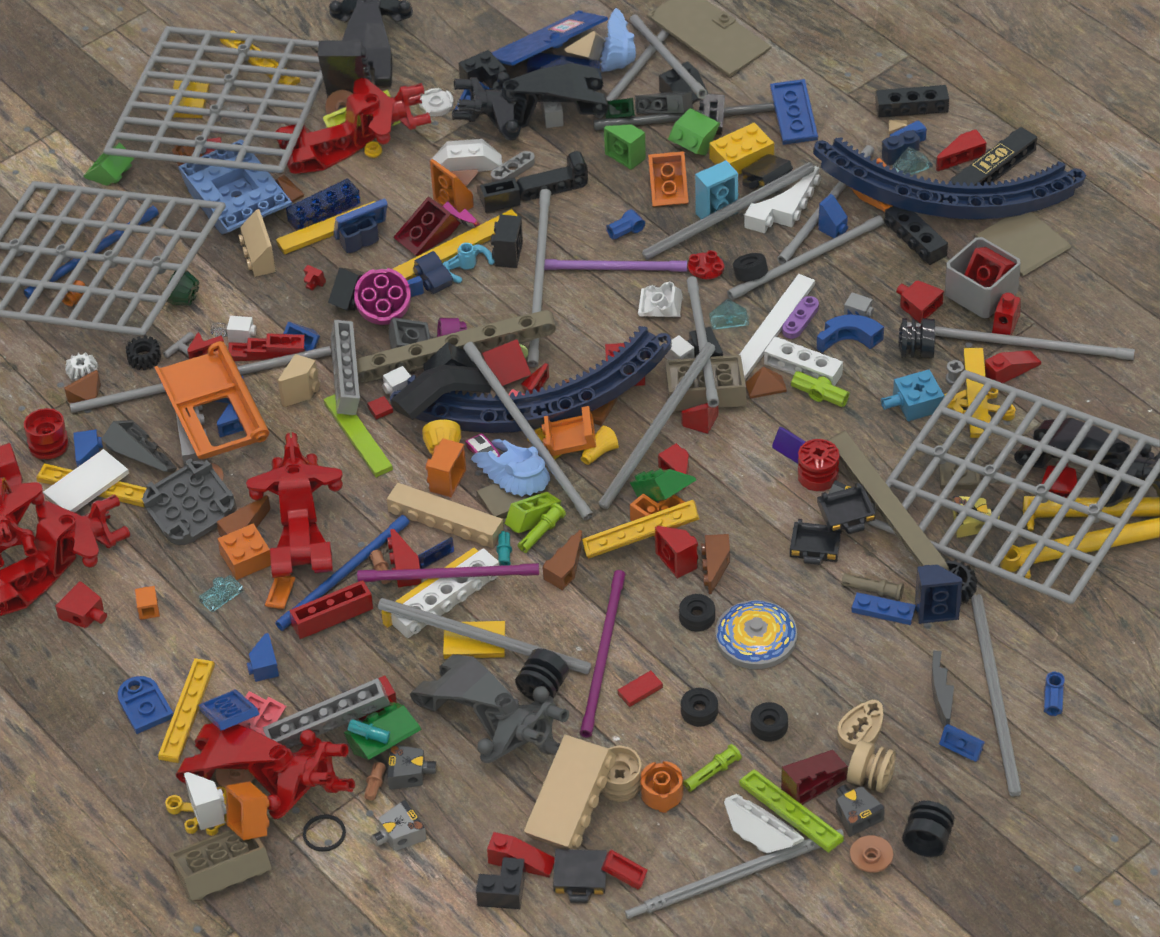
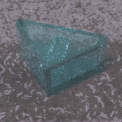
(912, 162)
(728, 315)

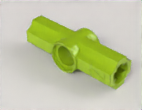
(820, 389)

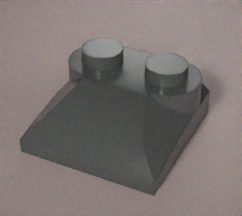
(407, 332)

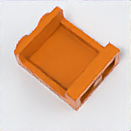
(570, 433)

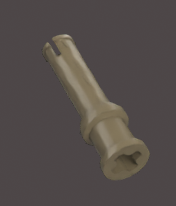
(881, 587)

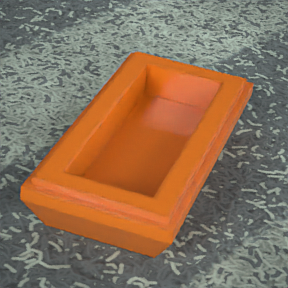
(280, 592)

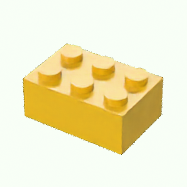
(741, 147)

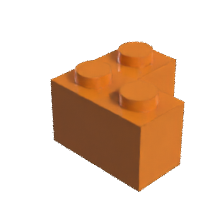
(646, 506)

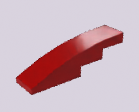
(272, 347)

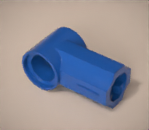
(629, 222)
(1054, 693)

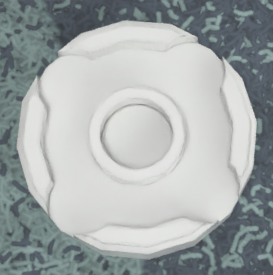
(436, 102)

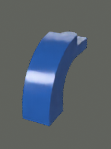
(850, 327)

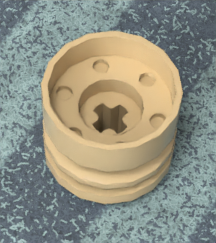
(875, 767)
(625, 776)

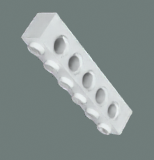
(445, 593)

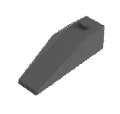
(132, 441)

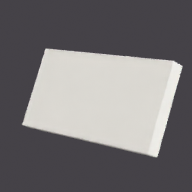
(86, 482)

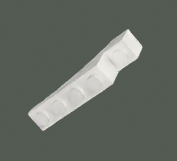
(783, 208)

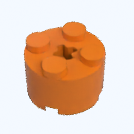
(661, 786)

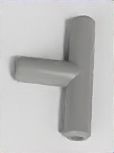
(179, 345)

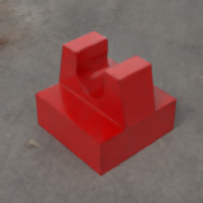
(313, 277)

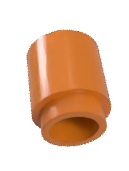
(73, 298)

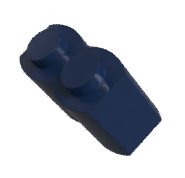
(895, 145)
(358, 234)
(432, 272)

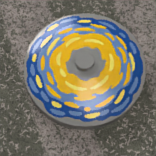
(756, 634)

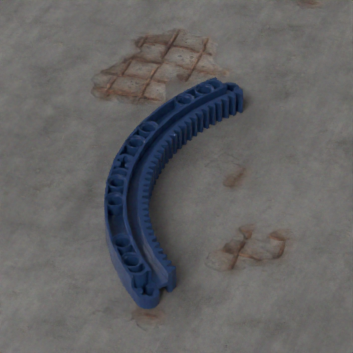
(947, 199)
(599, 386)

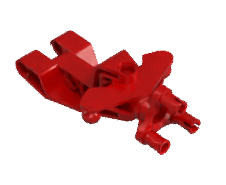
(334, 144)
(294, 481)
(14, 501)
(57, 540)
(277, 769)

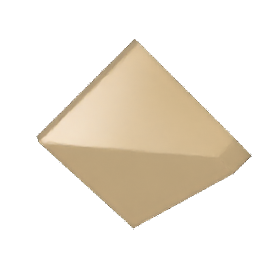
(895, 125)

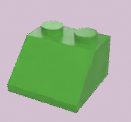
(694, 131)
(625, 144)
(109, 167)

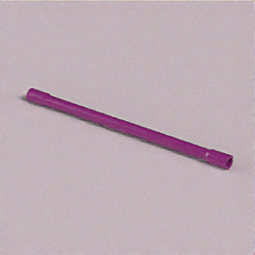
(588, 719)

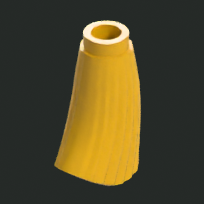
(605, 441)

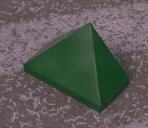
(620, 108)

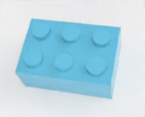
(715, 188)

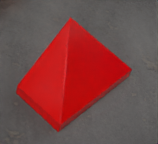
(536, 379)

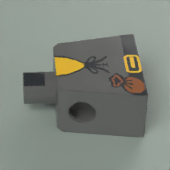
(408, 767)
(858, 809)

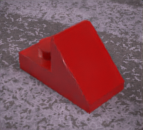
(199, 347)

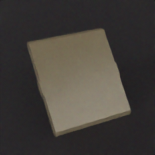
(1026, 239)

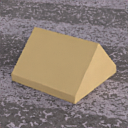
(587, 47)

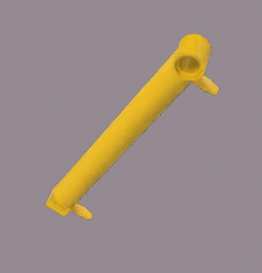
(1147, 508)
(1091, 542)

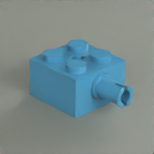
(915, 395)

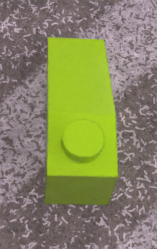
(526, 513)

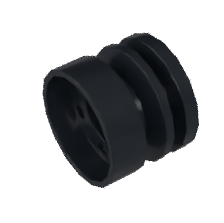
(917, 338)
(542, 669)
(928, 828)

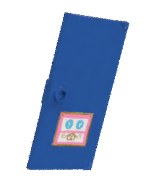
(547, 37)

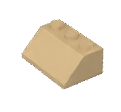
(257, 245)

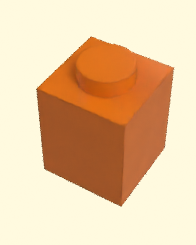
(147, 602)

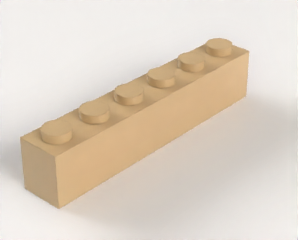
(445, 515)

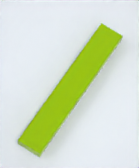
(361, 439)
(791, 810)

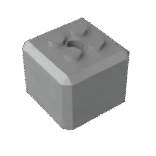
(969, 293)

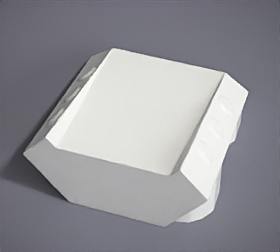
(660, 301)

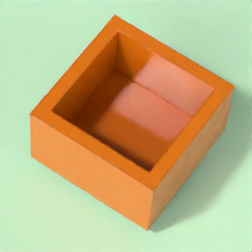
(446, 467)
(244, 551)
(247, 810)

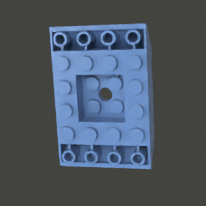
(222, 184)

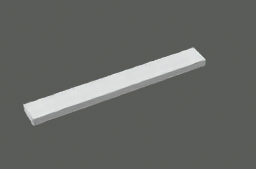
(773, 323)

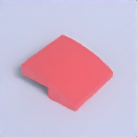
(269, 711)

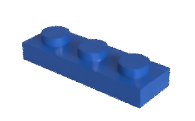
(883, 608)

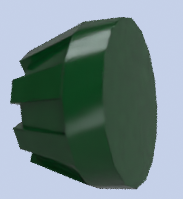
(185, 290)

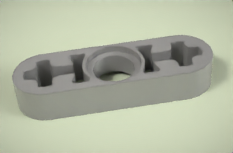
(522, 161)

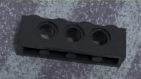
(912, 101)
(916, 234)

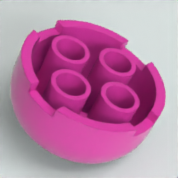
(379, 301)

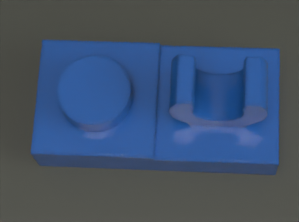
(961, 742)

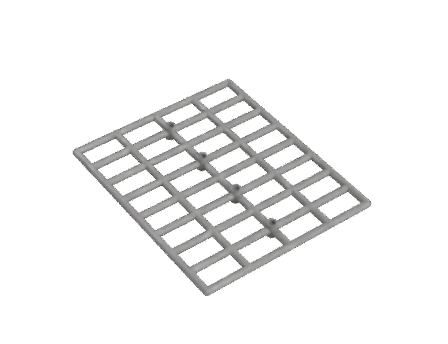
(215, 112)
(109, 257)
(1041, 491)

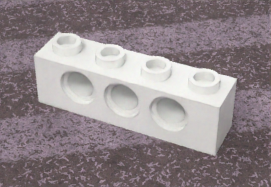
(793, 357)

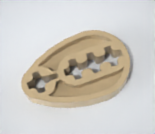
(860, 715)

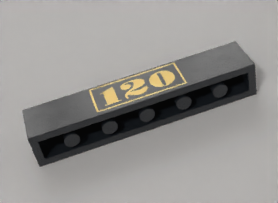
(998, 159)

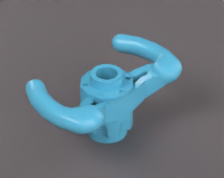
(467, 258)

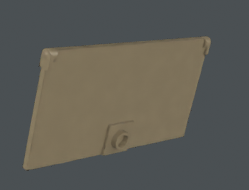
(710, 33)

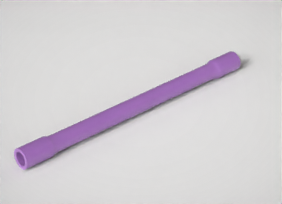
(673, 266)

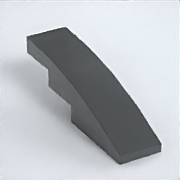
(941, 692)

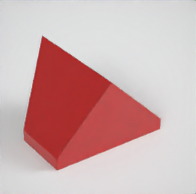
(699, 418)

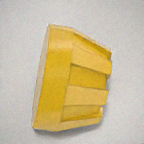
(438, 429)

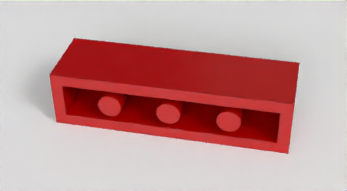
(331, 609)

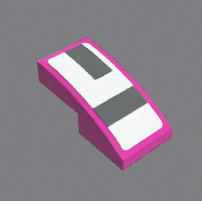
(463, 217)
(481, 444)

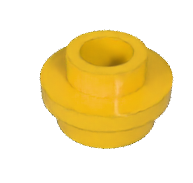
(373, 149)

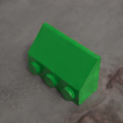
(660, 483)
(393, 719)

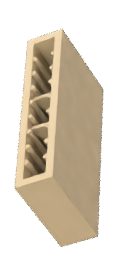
(570, 793)

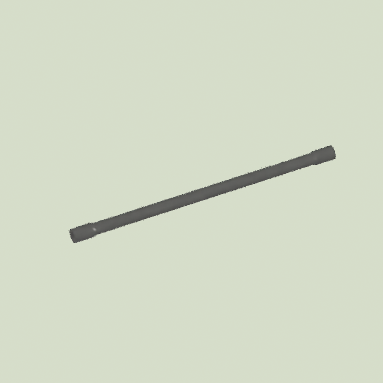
(672, 117)

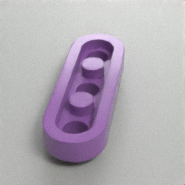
(800, 317)

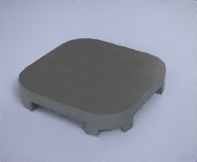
(188, 502)

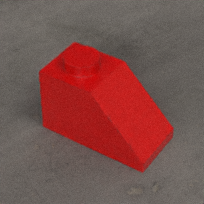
(674, 459)

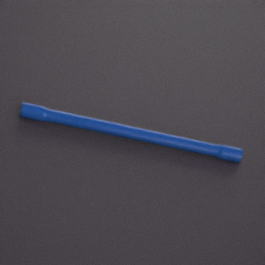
(107, 241)
(399, 524)

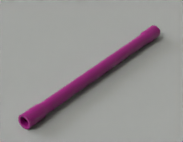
(374, 575)

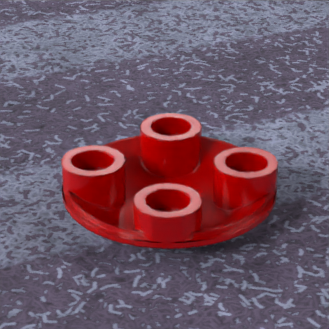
(705, 265)

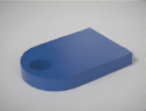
(143, 706)

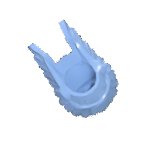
(619, 45)
(516, 469)

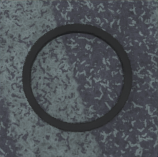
(324, 816)

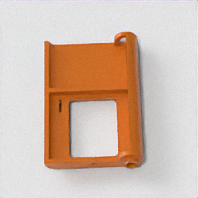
(205, 381)

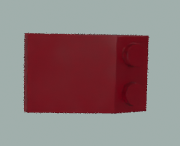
(426, 227)

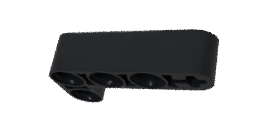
(557, 180)

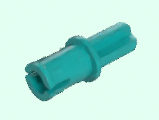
(504, 548)
(368, 731)

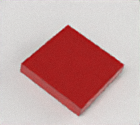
(507, 362)

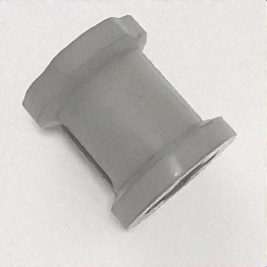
(954, 370)

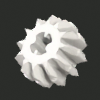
(80, 366)

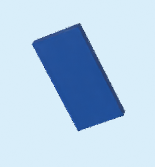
(793, 111)
(228, 709)

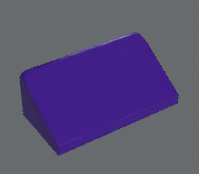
(787, 444)

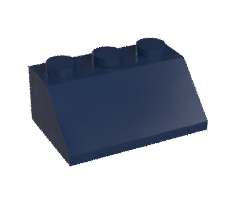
(937, 594)

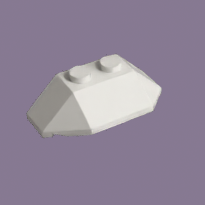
(468, 155)
(760, 826)

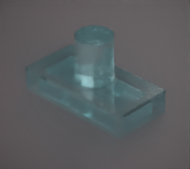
(221, 592)

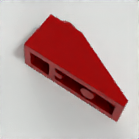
(963, 149)
(1010, 365)
(508, 846)

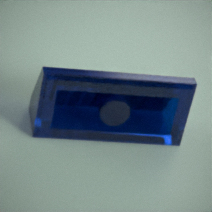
(436, 553)

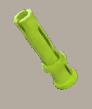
(546, 523)
(719, 763)

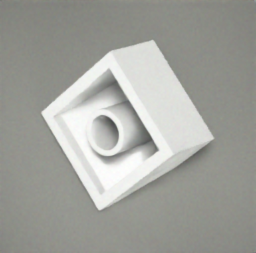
(205, 800)

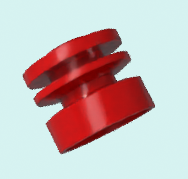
(46, 433)
(818, 464)

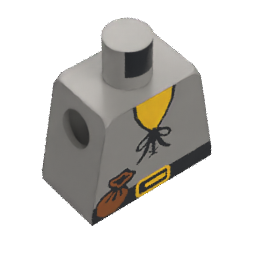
(400, 828)

